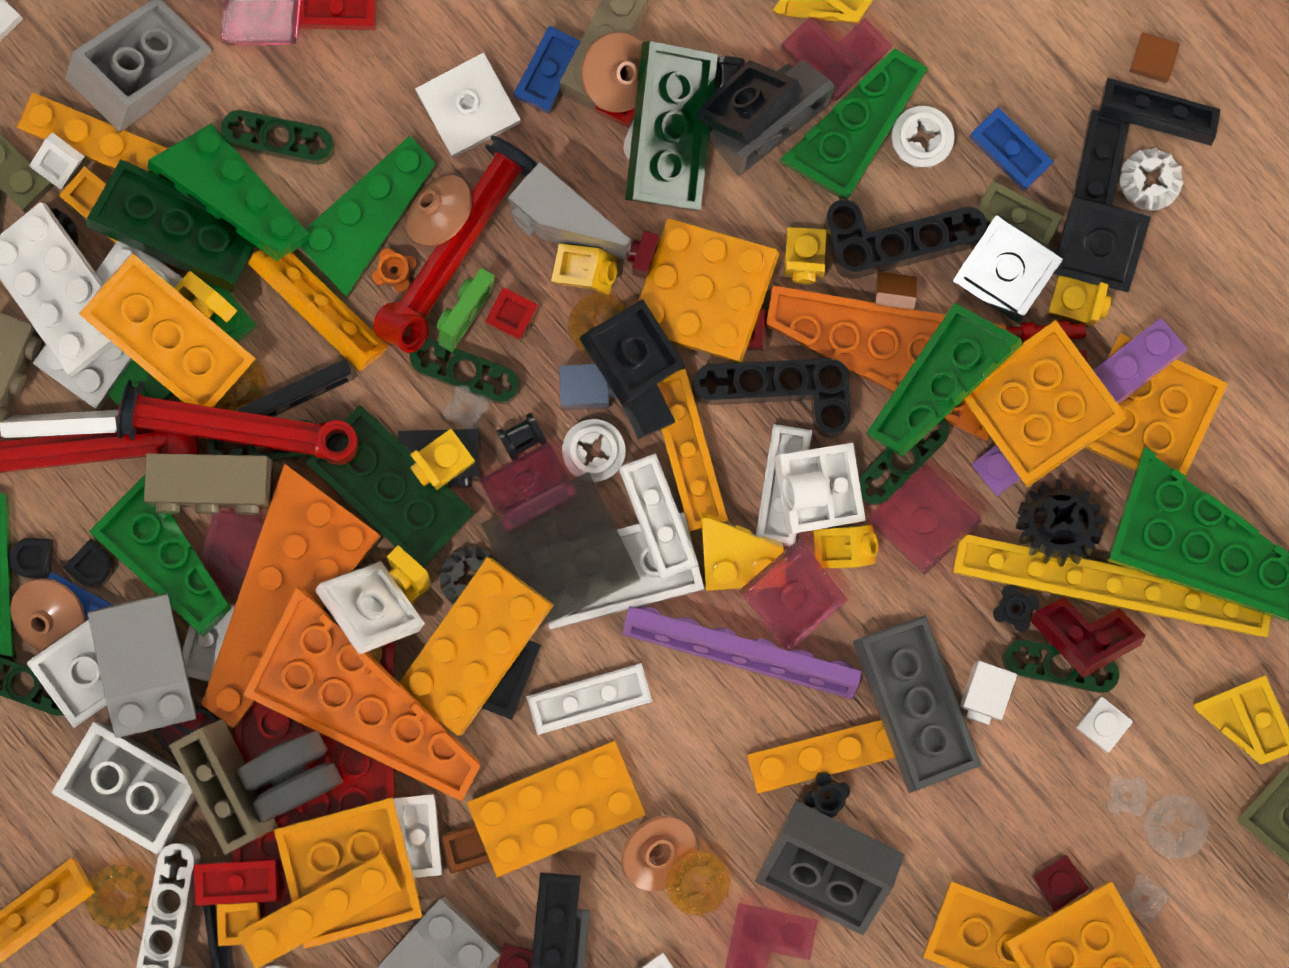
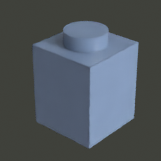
(583, 387)

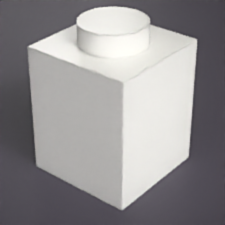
(987, 692)

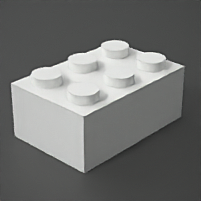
(126, 787)

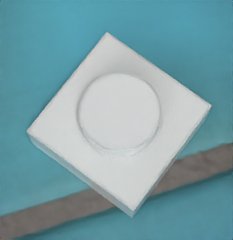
(56, 161)
(1104, 724)

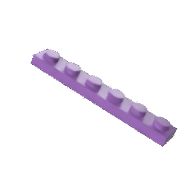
(1121, 376)
(728, 648)

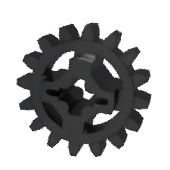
(1068, 538)

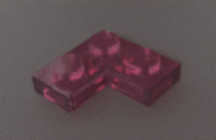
(839, 62)
(766, 930)

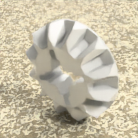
(933, 123)
(1133, 179)
(587, 433)

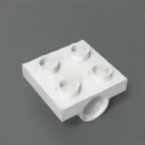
(819, 488)

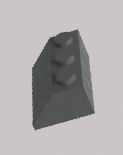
(812, 101)
(830, 868)

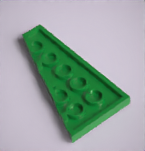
(1198, 542)

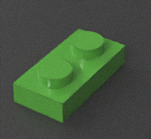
(472, 298)

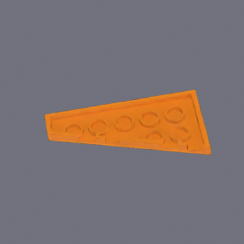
(864, 336)
(300, 544)
(327, 686)

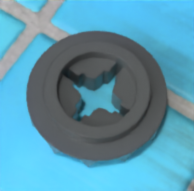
(454, 570)

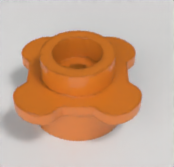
(387, 261)

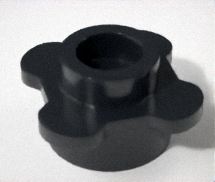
(1019, 619)
(835, 802)

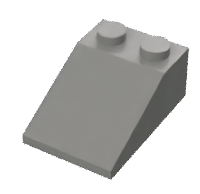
(135, 63)
(561, 216)
(141, 665)
(443, 941)

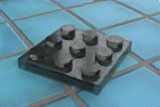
(567, 552)

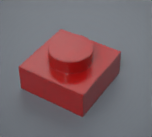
(511, 314)

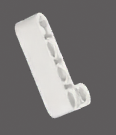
(162, 919)

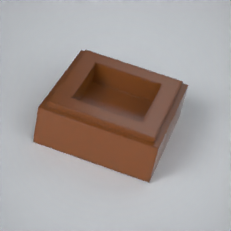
(1154, 57)
(896, 290)

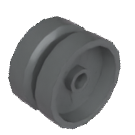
(288, 772)

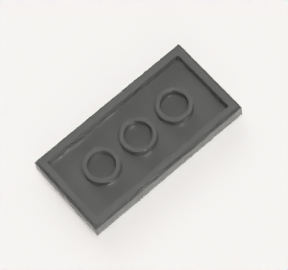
(917, 703)

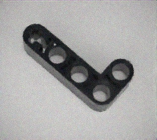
(904, 234)
(772, 391)

